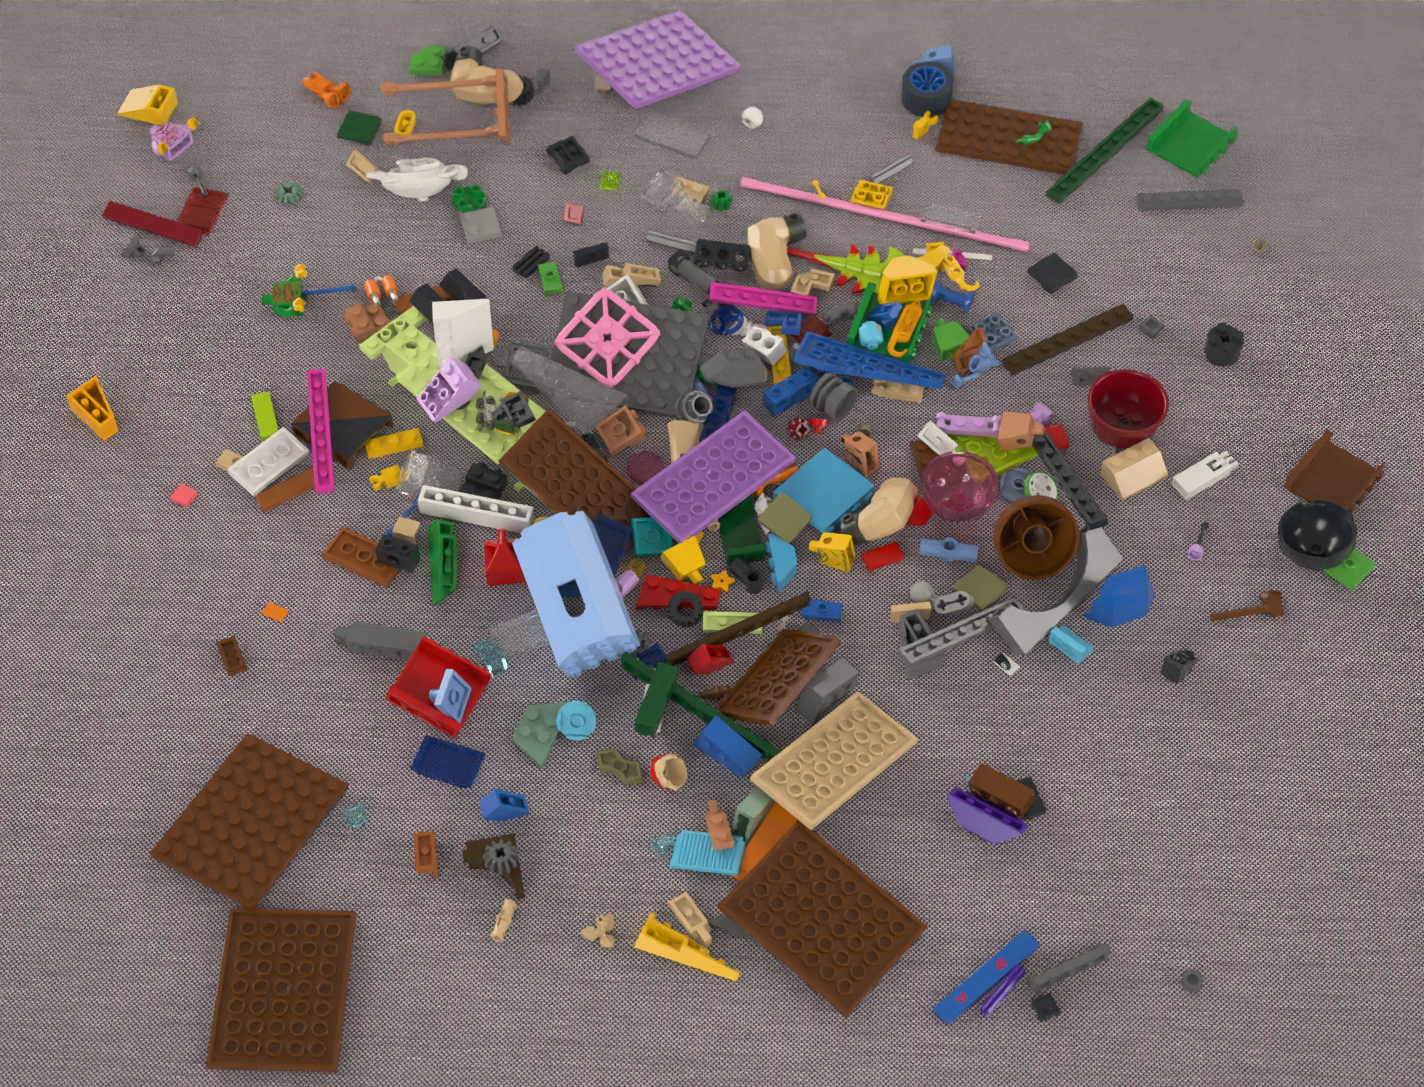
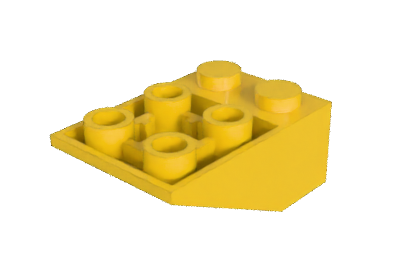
(150, 104)

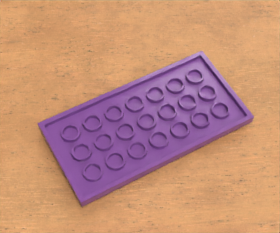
(713, 477)

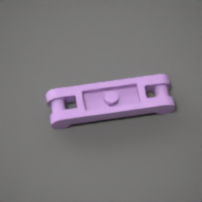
(968, 425)

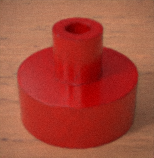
(818, 423)

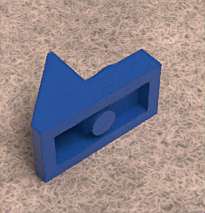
(885, 315)

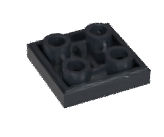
(1052, 273)

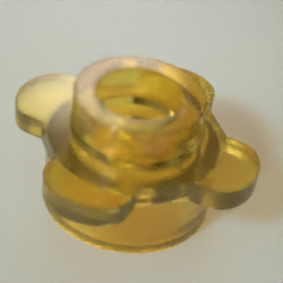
(637, 564)

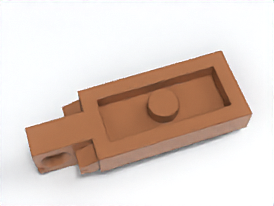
(718, 827)

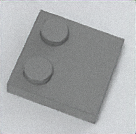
(480, 225)

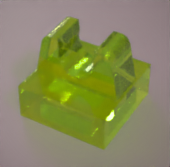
(610, 180)

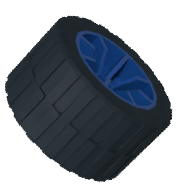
(926, 88)

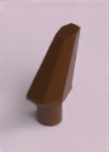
(716, 692)

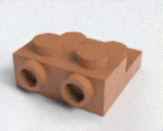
(365, 320)
(621, 430)

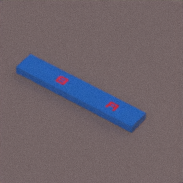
(986, 977)

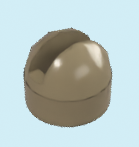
(1257, 243)
(865, 429)

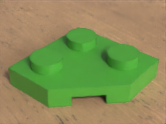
(428, 61)

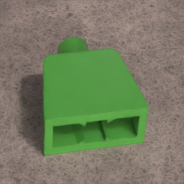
(947, 338)

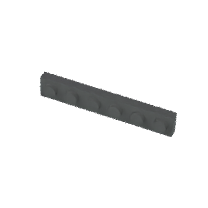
(1189, 200)

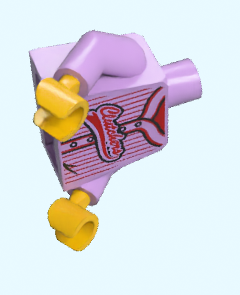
(172, 138)

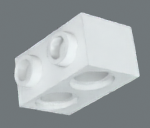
(767, 346)

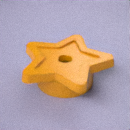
(723, 586)

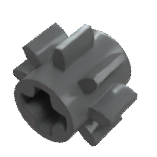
(644, 642)

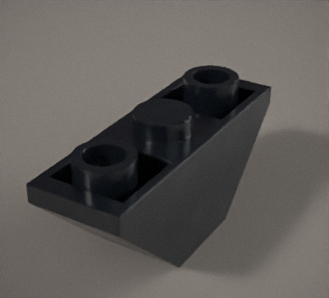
(1178, 665)

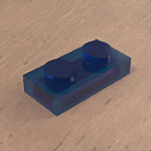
(652, 657)

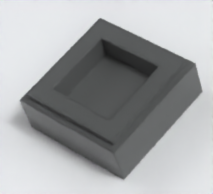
(1151, 326)

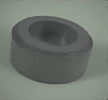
(1192, 981)

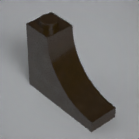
(474, 856)

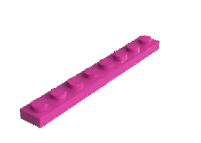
(320, 431)

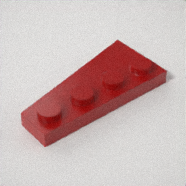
(658, 592)

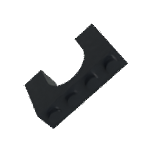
(454, 284)

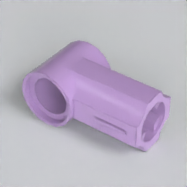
(1041, 414)
(627, 582)

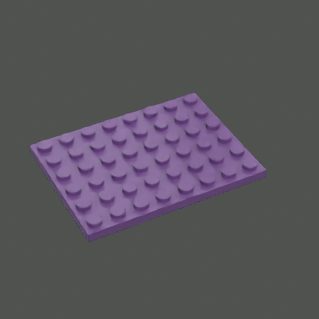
(657, 59)

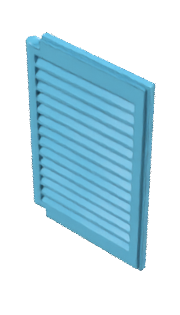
(695, 852)

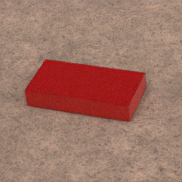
(882, 556)

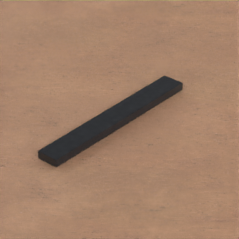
(1069, 481)

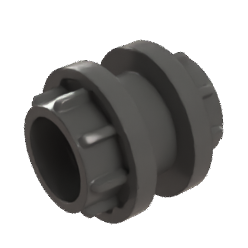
(693, 407)

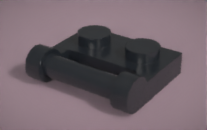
(572, 151)

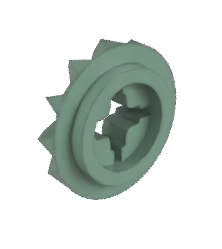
(288, 198)

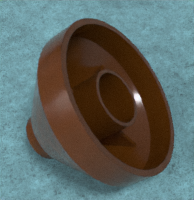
(1036, 537)

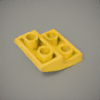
(872, 194)

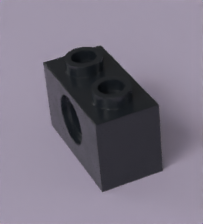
(397, 553)

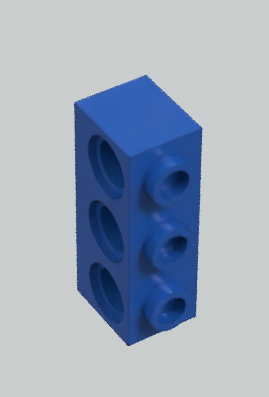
(789, 391)

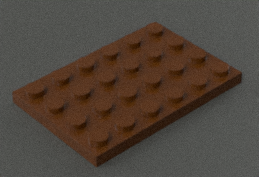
(778, 676)

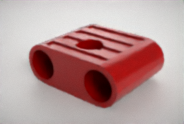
(1057, 435)

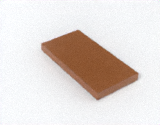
(359, 556)

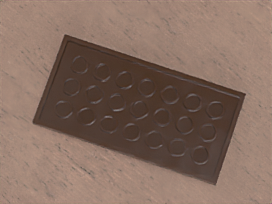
(992, 133)
(570, 473)

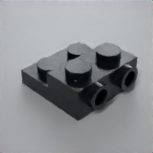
(484, 481)

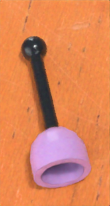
(1196, 550)

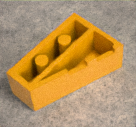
(93, 409)

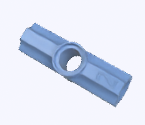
(948, 549)

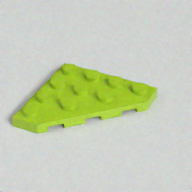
(991, 451)

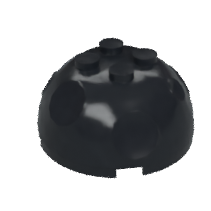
(1317, 534)

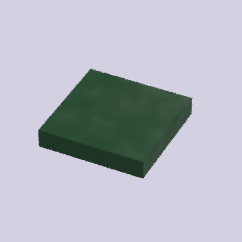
(359, 127)

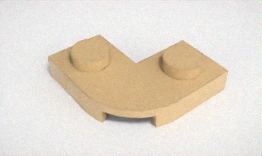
(815, 279)

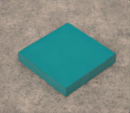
(649, 537)

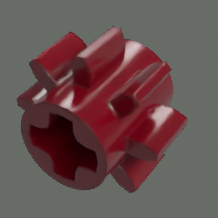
(798, 428)

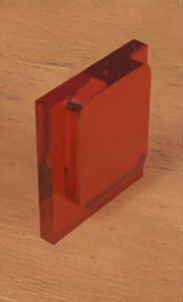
(812, 325)

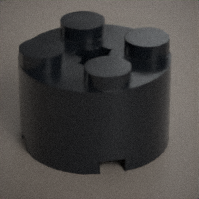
(1223, 345)

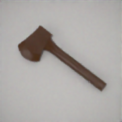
(1271, 605)

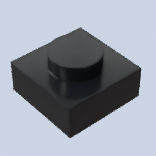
(1045, 1007)

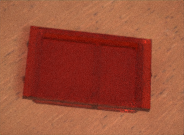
(202, 211)

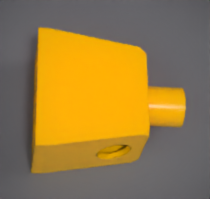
(685, 560)

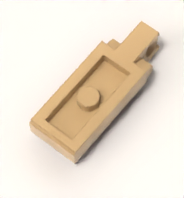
(691, 918)

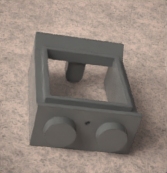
(521, 382)

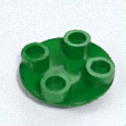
(468, 198)

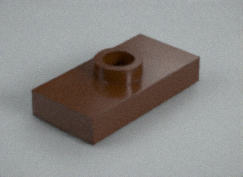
(231, 656)

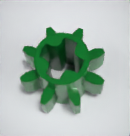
(721, 200)
(682, 304)

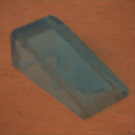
(490, 656)

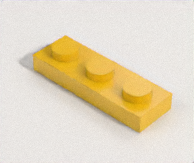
(394, 443)

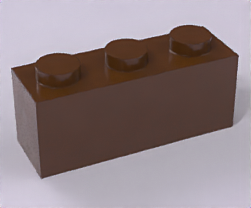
(1001, 790)

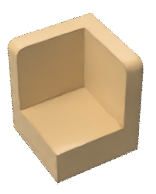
(406, 530)

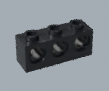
(728, 249)

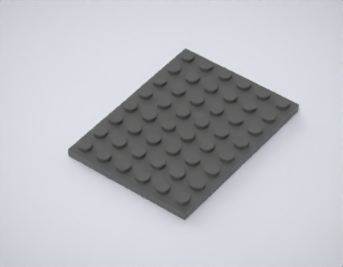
(664, 370)

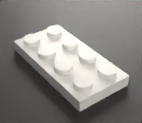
(268, 461)

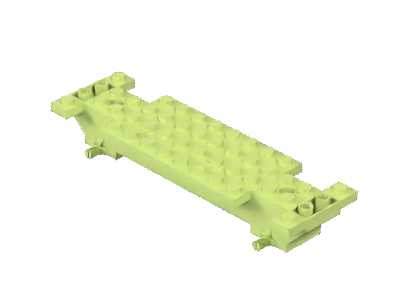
(415, 364)

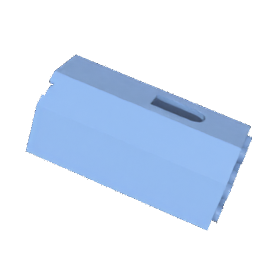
(565, 551)

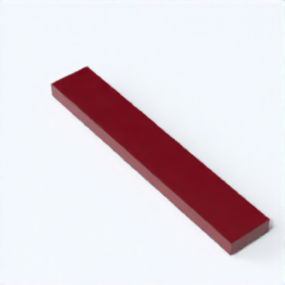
(152, 223)

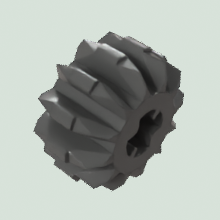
(507, 854)

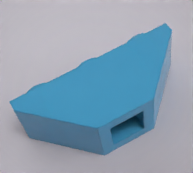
(781, 560)

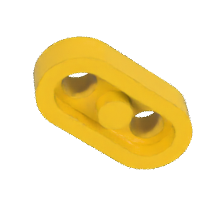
(405, 123)

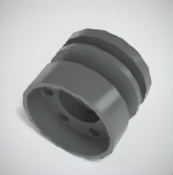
(833, 396)

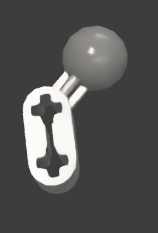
(923, 592)

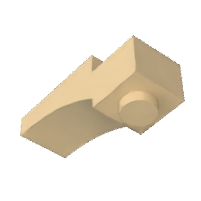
(639, 274)

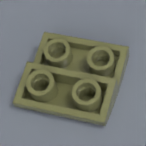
(785, 518)
(983, 587)

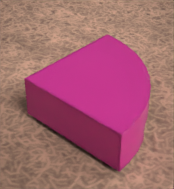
(960, 258)

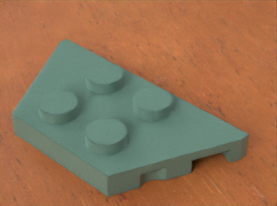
(538, 731)

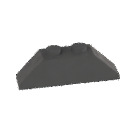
(736, 369)

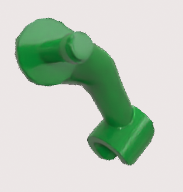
(1029, 139)

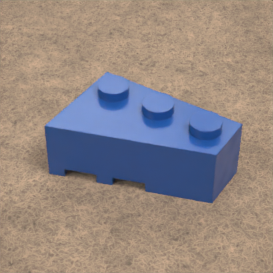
(727, 747)

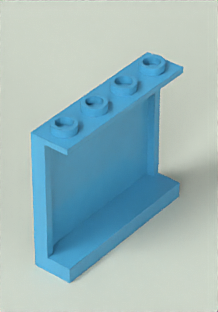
(827, 490)

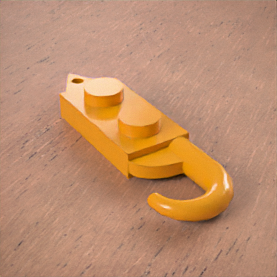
(905, 327)

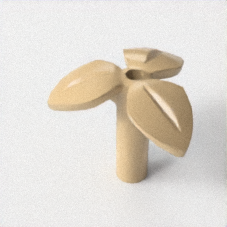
(604, 925)

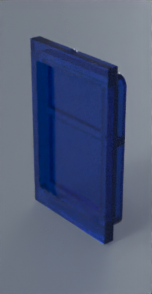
(613, 539)
(447, 762)

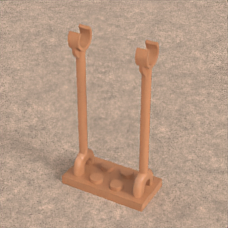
(499, 80)

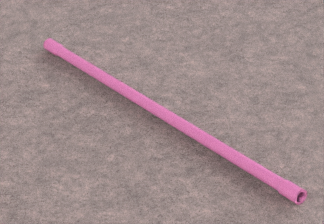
(884, 214)

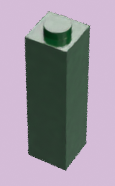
(656, 699)

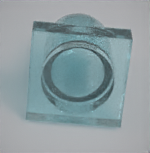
(661, 844)

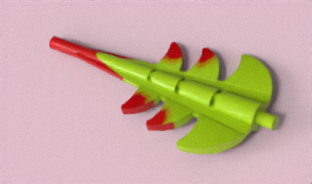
(864, 270)

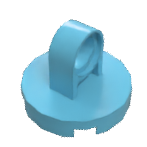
(576, 720)

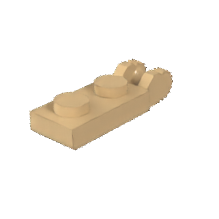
(898, 390)

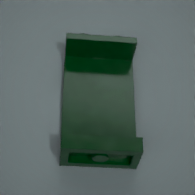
(741, 534)

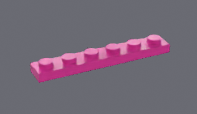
(762, 298)

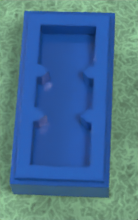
(823, 611)

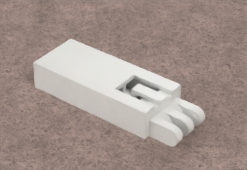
(1201, 476)

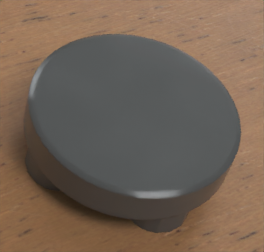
(843, 311)

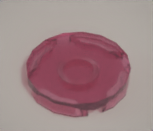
(644, 466)

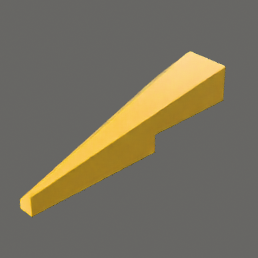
(670, 944)

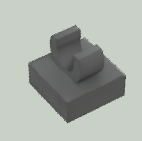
(132, 248)

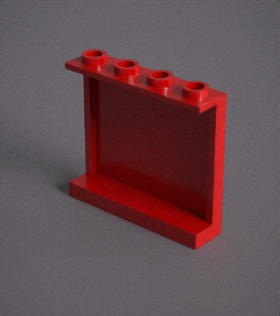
(426, 672)

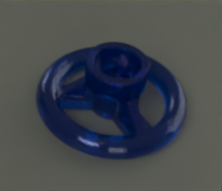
(726, 318)

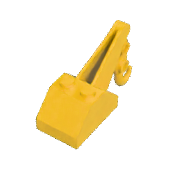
(914, 278)

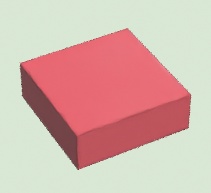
(184, 495)

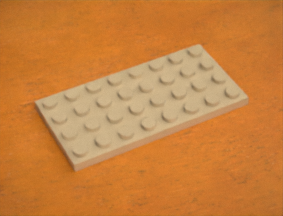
(834, 760)

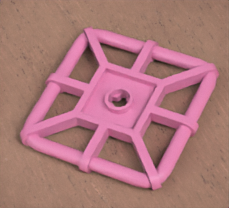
(609, 349)

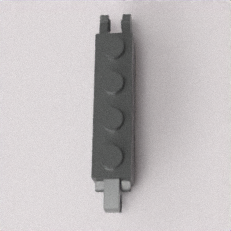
(379, 640)

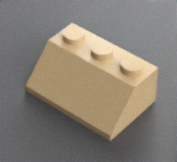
(1134, 469)

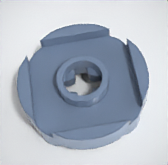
(1008, 483)

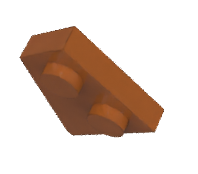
(968, 350)

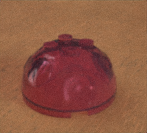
(960, 486)

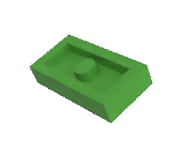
(550, 278)

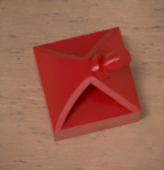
(501, 561)

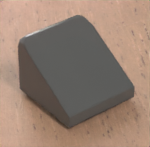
(543, 78)

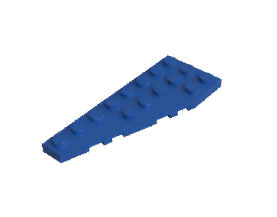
(846, 359)

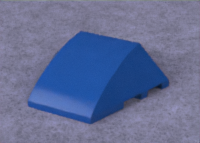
(1123, 598)

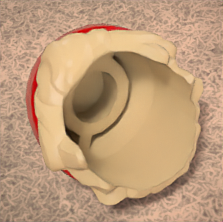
(668, 771)

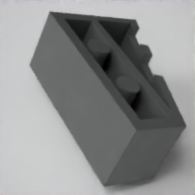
(912, 628)
(826, 690)

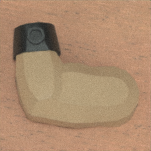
(469, 66)
(769, 249)
(885, 514)

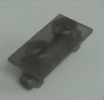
(485, 407)

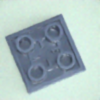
(996, 331)

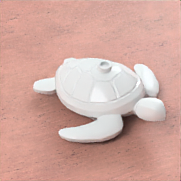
(419, 177)

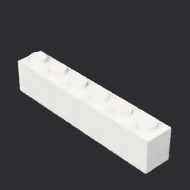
(475, 509)

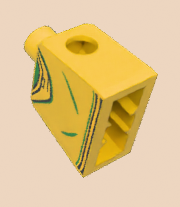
(834, 550)

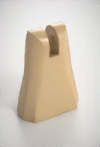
(683, 437)

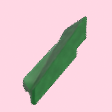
(442, 559)

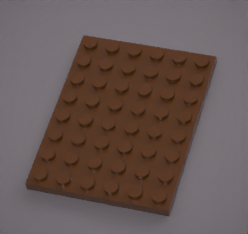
(249, 821)
(822, 918)
(282, 990)

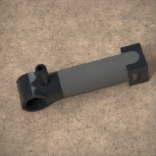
(682, 265)

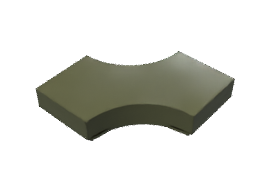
(626, 770)

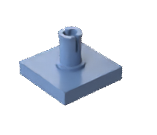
(451, 696)

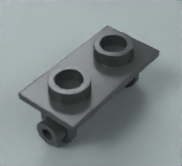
(1087, 376)

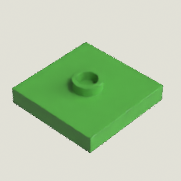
(1352, 570)

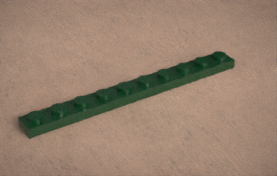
(1104, 150)
(697, 706)

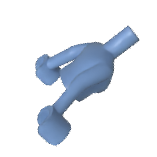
(978, 365)

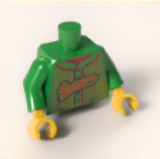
(288, 295)

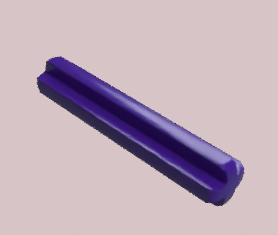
(1002, 990)

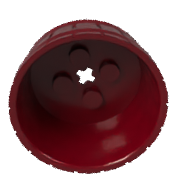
(1129, 397)

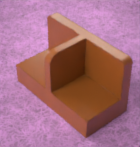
(426, 853)

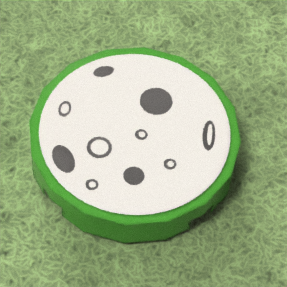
(1040, 484)

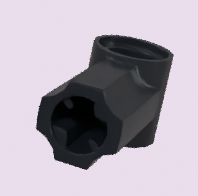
(747, 575)

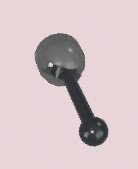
(196, 177)

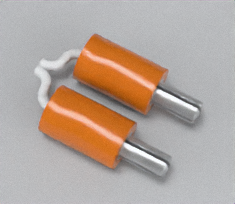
(374, 293)

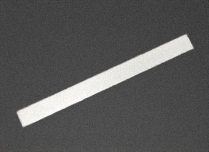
(966, 255)

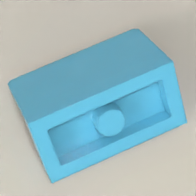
(1070, 643)

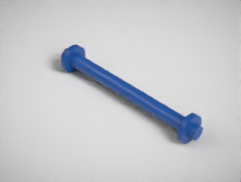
(329, 290)
(405, 515)

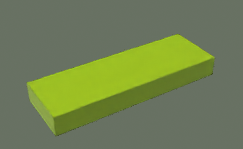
(264, 414)

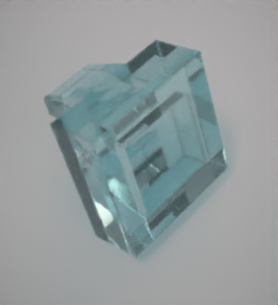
(355, 816)

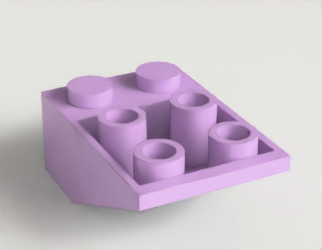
(449, 389)

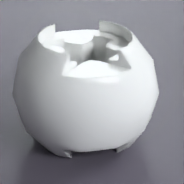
(752, 117)

